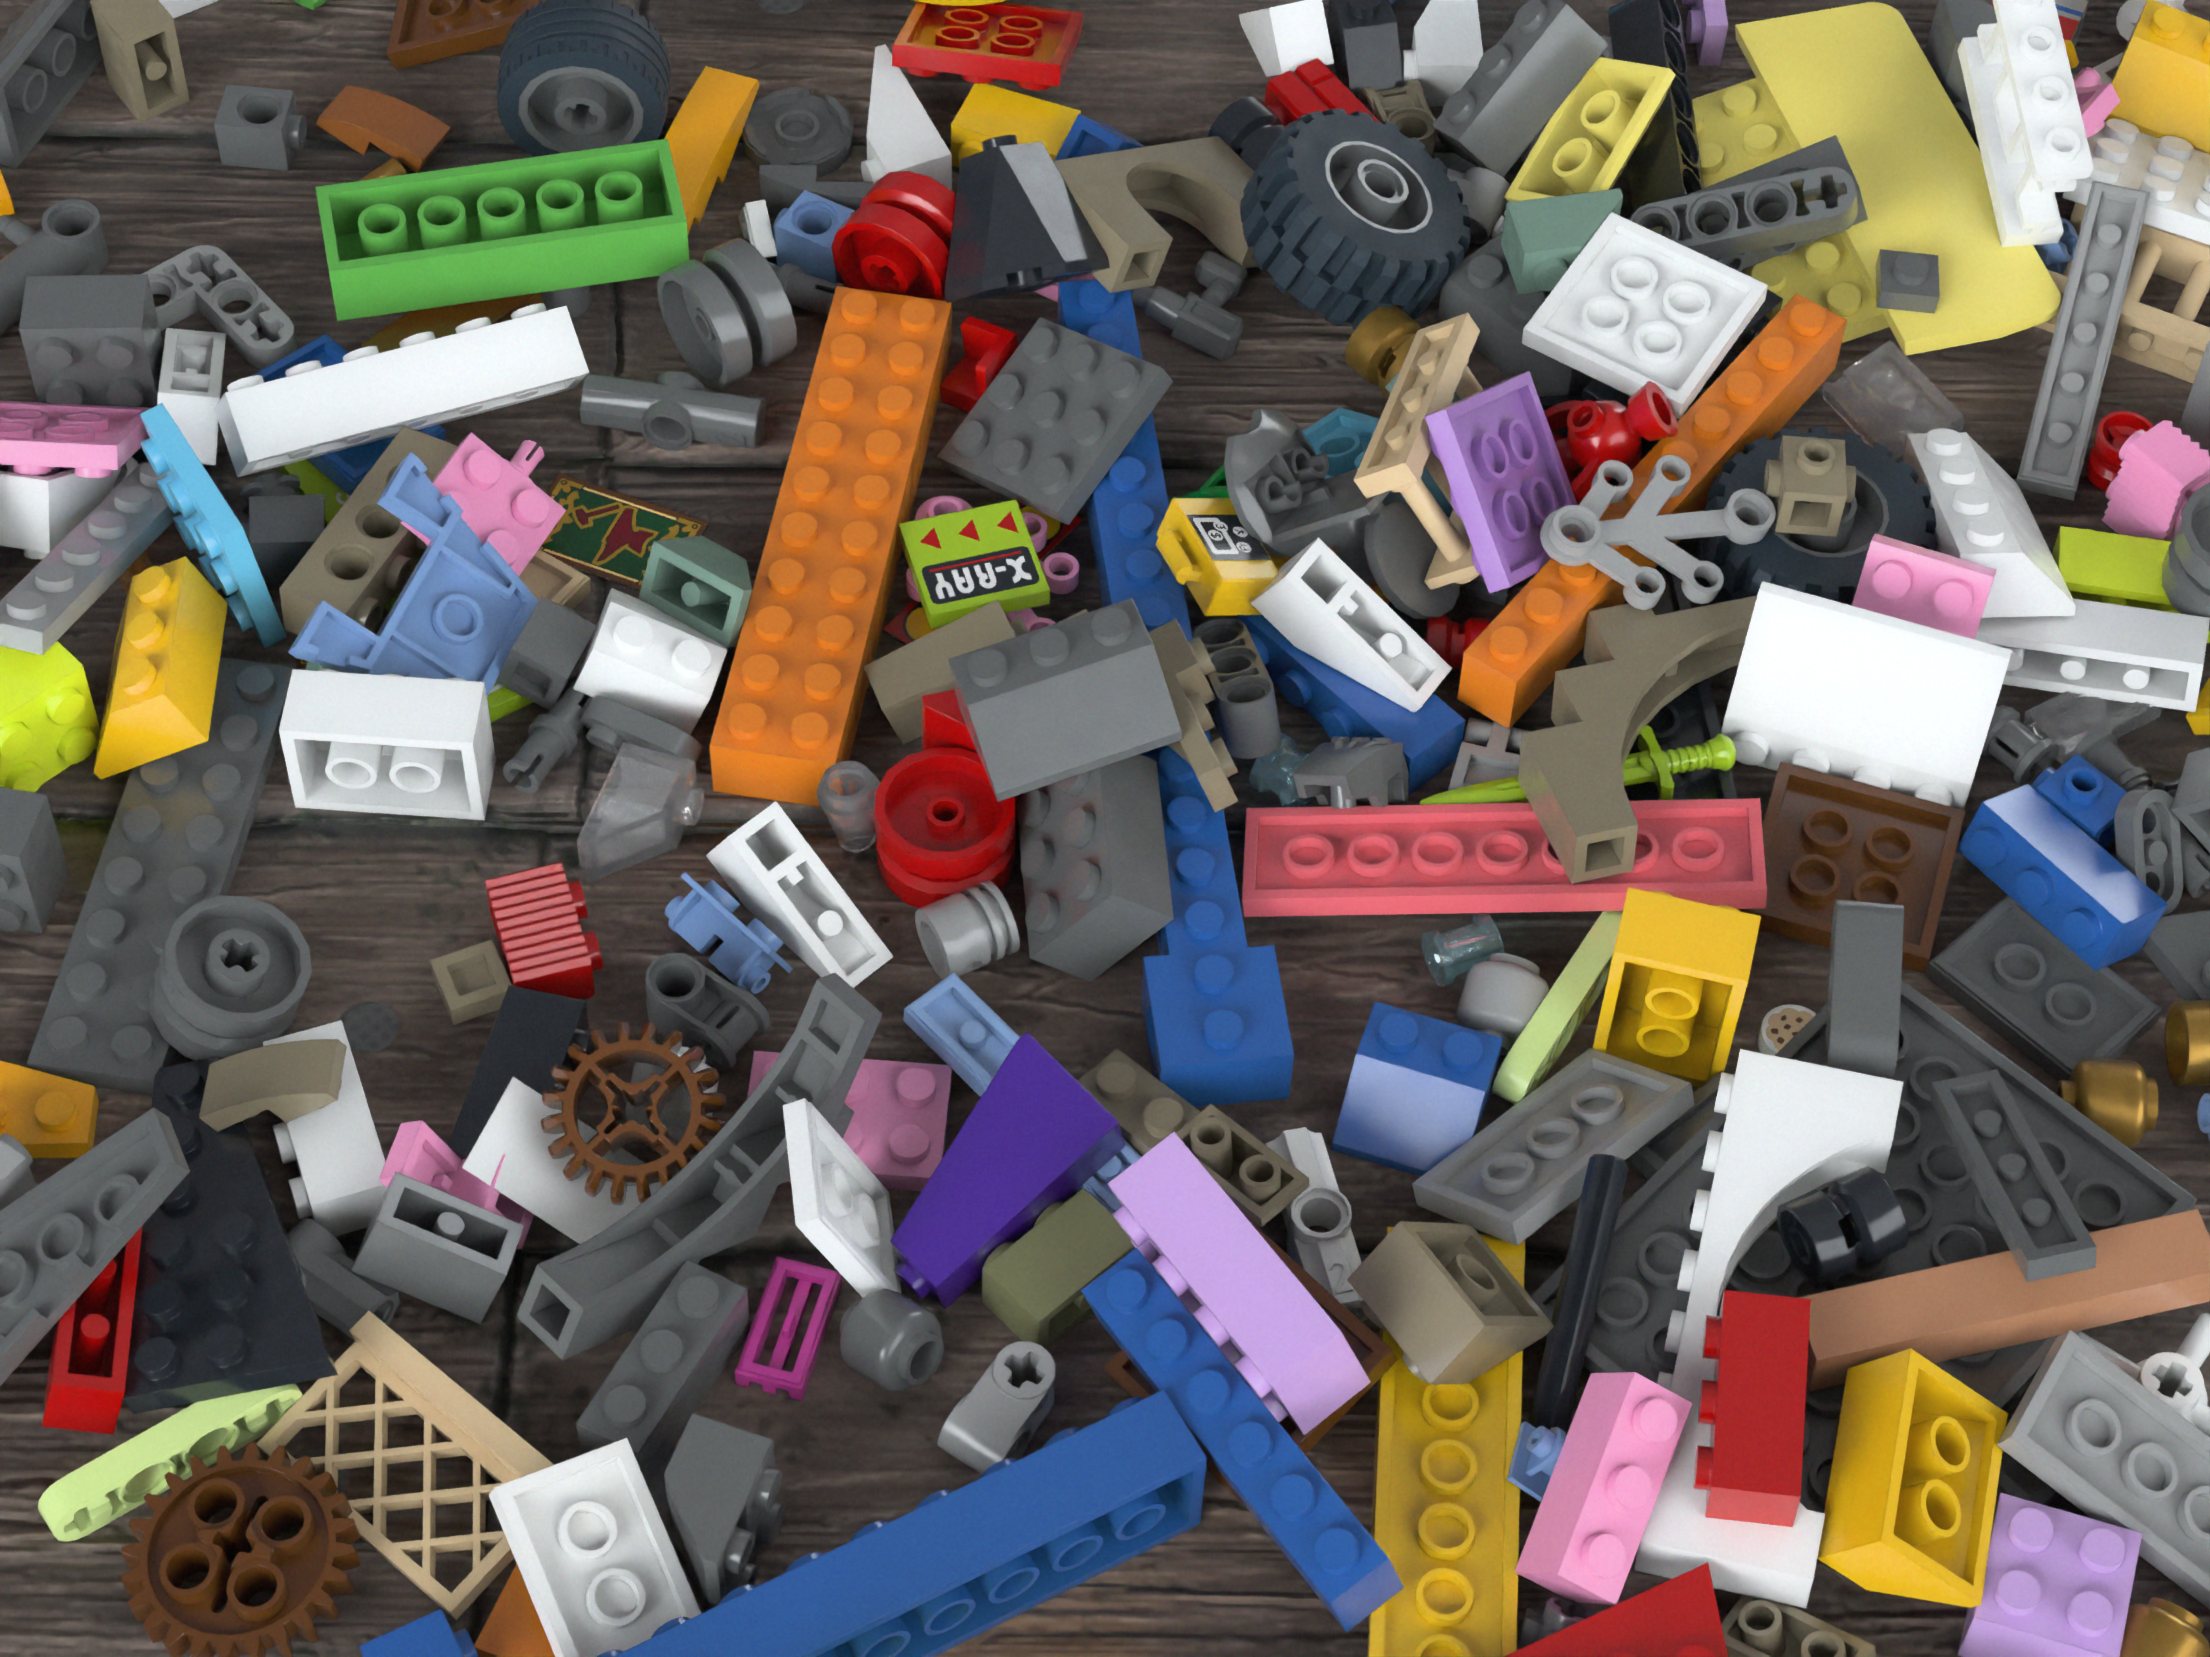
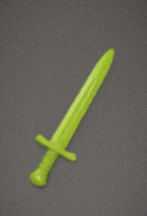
(1640, 767)

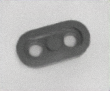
(615, 723)
(2151, 842)

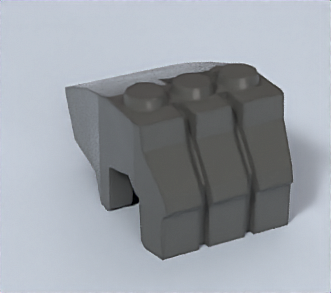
(1353, 772)

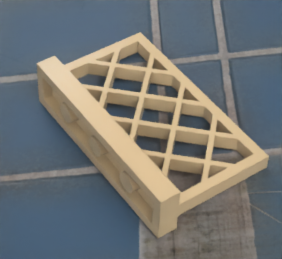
(446, 1410)

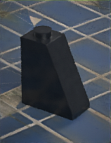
(1016, 225)

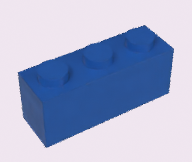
(2061, 877)

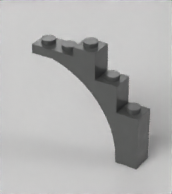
(715, 1199)

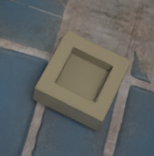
(471, 981)

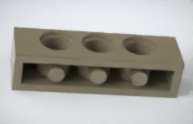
(365, 548)

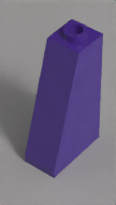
(1016, 1154)

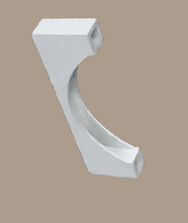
(1783, 1136)

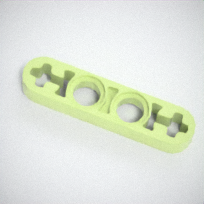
(1559, 1012)
(125, 1474)

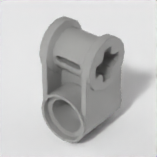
(1002, 1408)

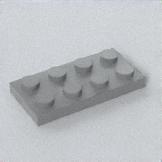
(1539, 1150)
(2118, 1457)

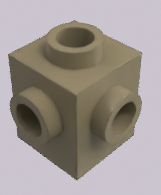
(1814, 473)

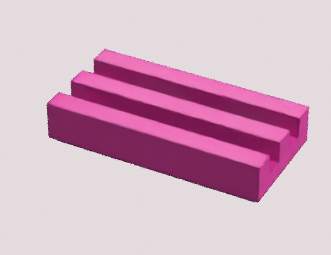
(774, 1376)

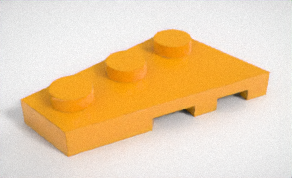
(47, 1112)

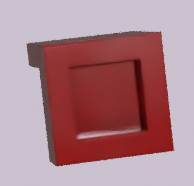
(985, 352)

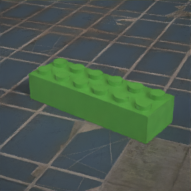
(502, 229)

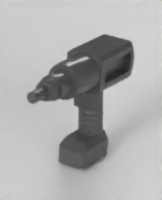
(1200, 318)

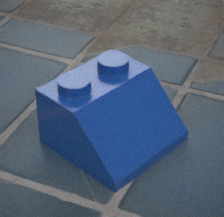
(1415, 1090)

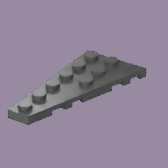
(76, 1224)

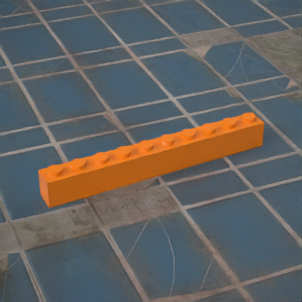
(1749, 400)

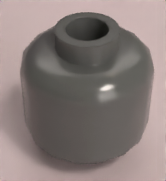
(891, 1340)

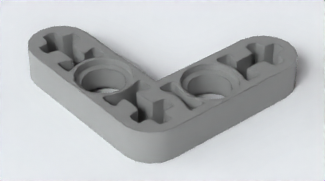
(191, 291)

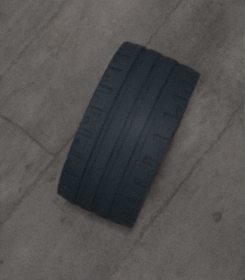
(582, 77)

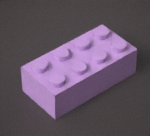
(1236, 1286)

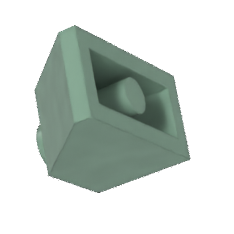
(1550, 232)
(699, 586)

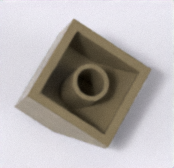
(1446, 1301)

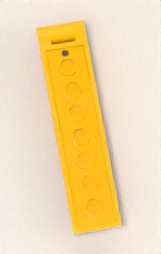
(1448, 1505)

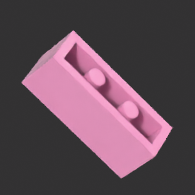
(1603, 1487)

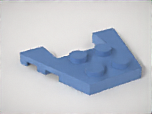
(451, 616)

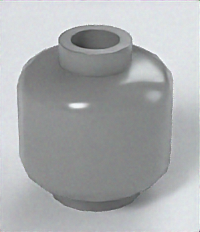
(1501, 997)

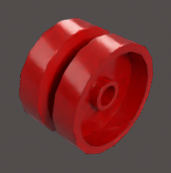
(898, 237)
(942, 827)

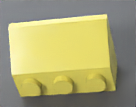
(1593, 131)

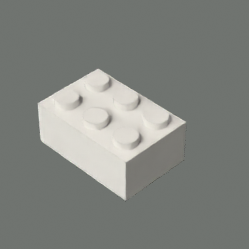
(388, 744)

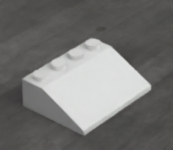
(1862, 696)

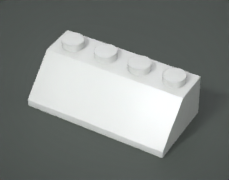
(1988, 523)

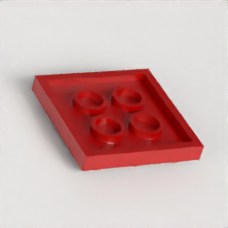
(989, 43)

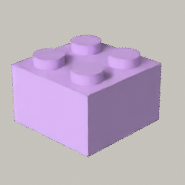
(2052, 1585)

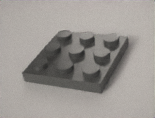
(1055, 420)

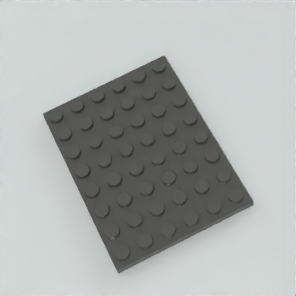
(1937, 1198)

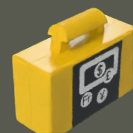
(1214, 555)

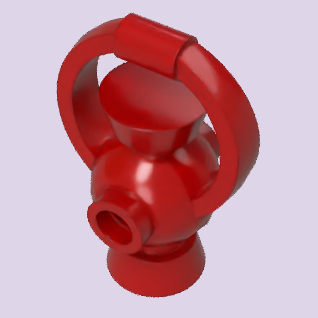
(1608, 432)

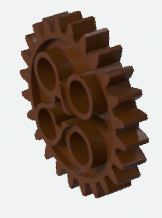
(183, 1543)

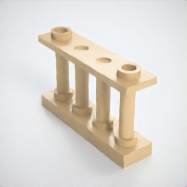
(2148, 334)
(1401, 443)

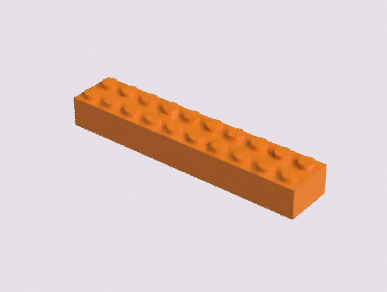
(832, 547)

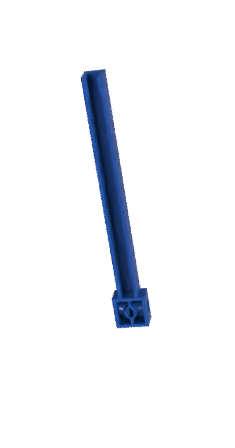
(1207, 997)

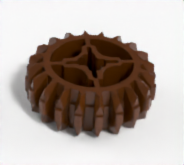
(657, 1089)

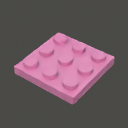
(70, 436)

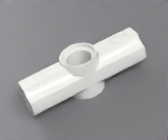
(1328, 1255)

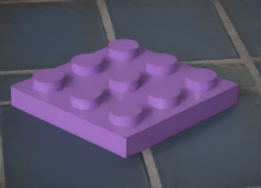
(1501, 476)

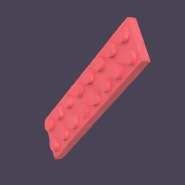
(1488, 859)

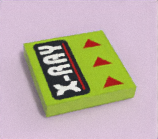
(973, 560)

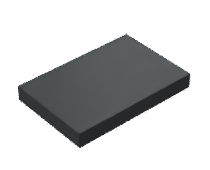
(2040, 992)

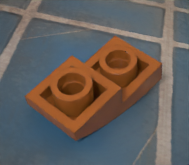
(399, 129)

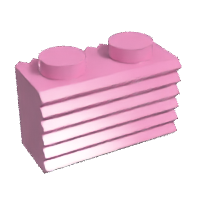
(2155, 482)

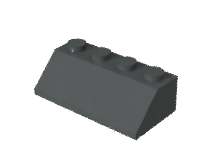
(41, 70)

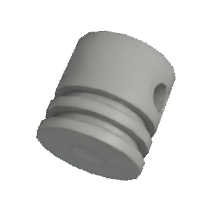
(967, 930)

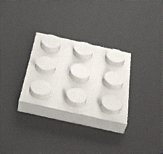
(2163, 166)
(1644, 313)

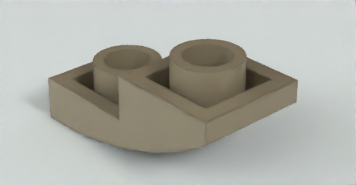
(276, 1077)

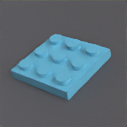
(210, 527)

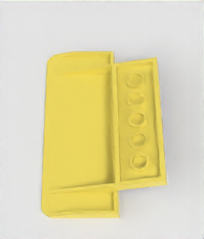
(1915, 164)

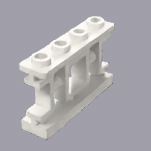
(2025, 118)

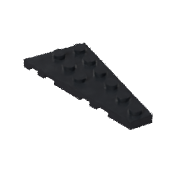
(216, 1272)

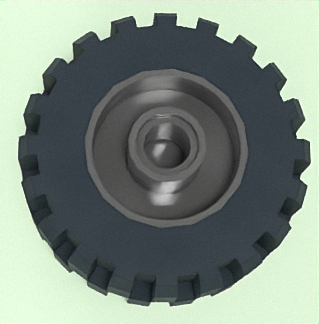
(1354, 217)
(1825, 566)

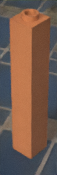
(1991, 1305)

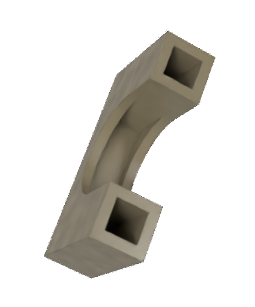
(1188, 179)

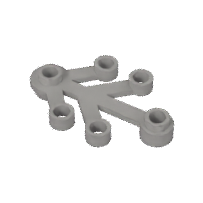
(1652, 532)

